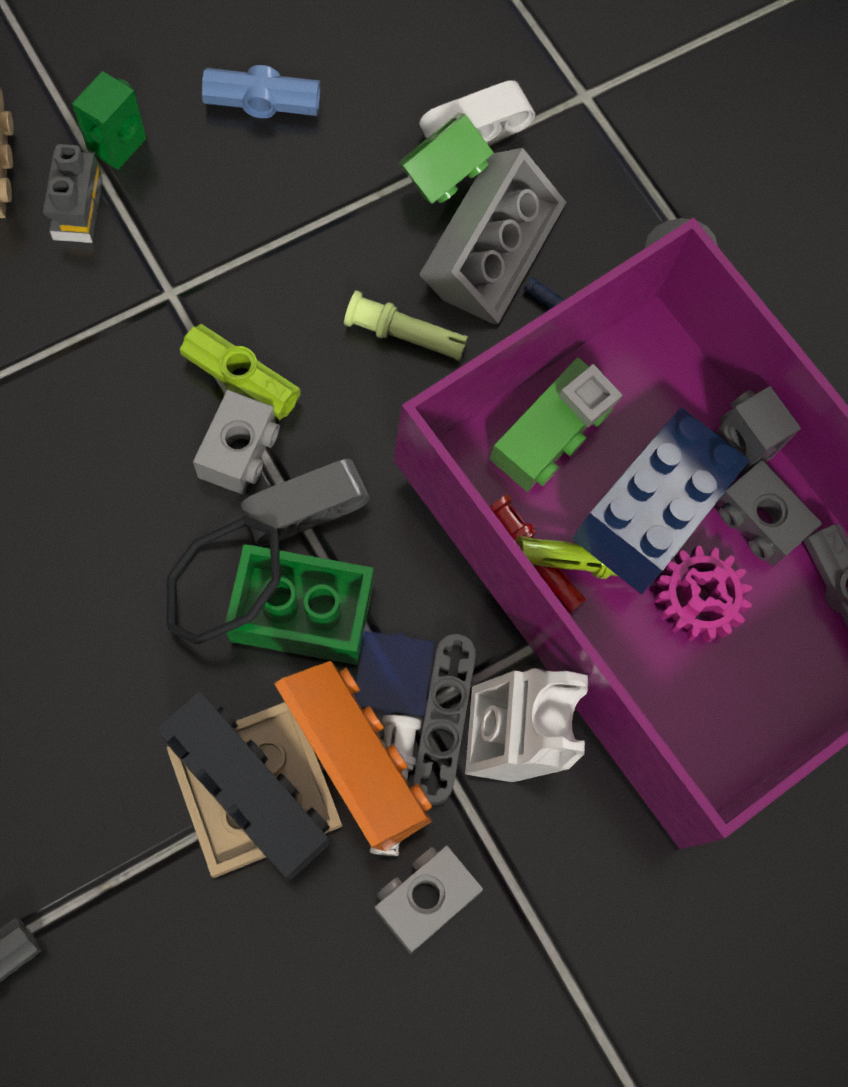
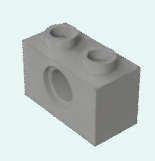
(234, 420)
(454, 887)

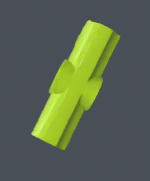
(221, 358)

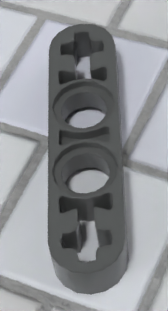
(442, 718)

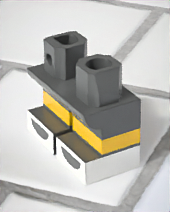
(73, 194)

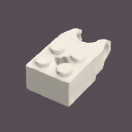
(524, 725)

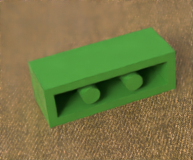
(542, 435)

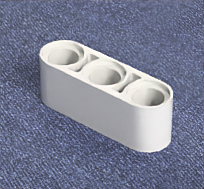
(493, 111)

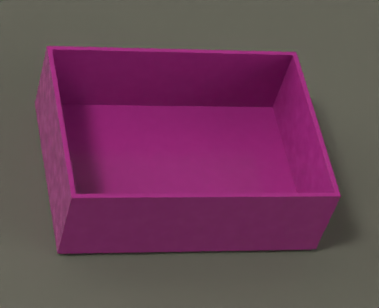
(690, 723)

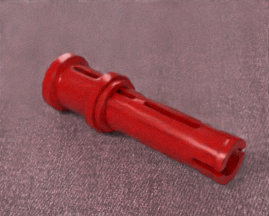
(554, 577)

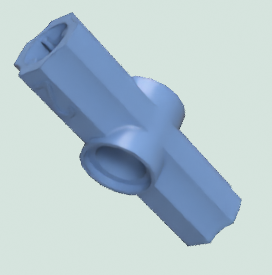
(261, 91)

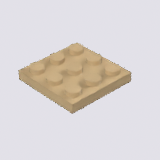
(288, 753)

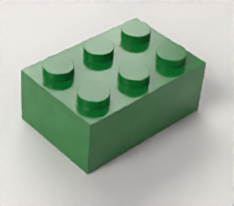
(312, 612)

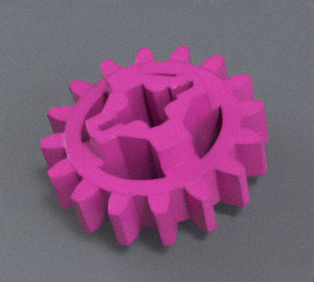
(717, 603)

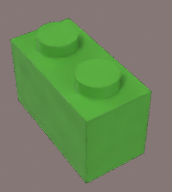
(446, 159)

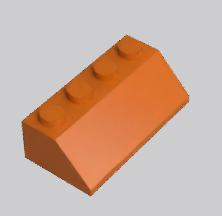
(355, 755)

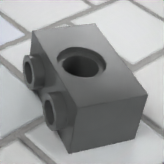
(757, 426)
(766, 491)

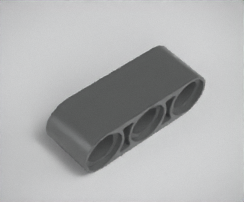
(307, 500)

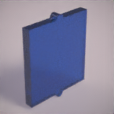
(394, 673)

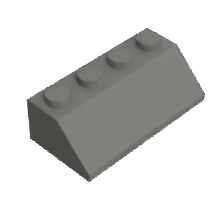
(494, 236)

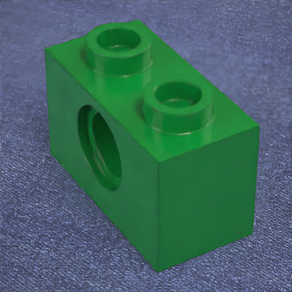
(110, 119)

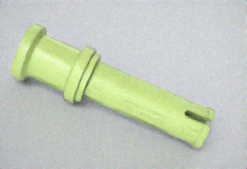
(387, 321)

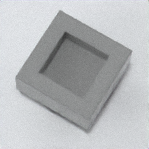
(590, 395)

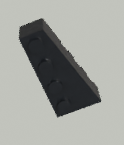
(244, 786)

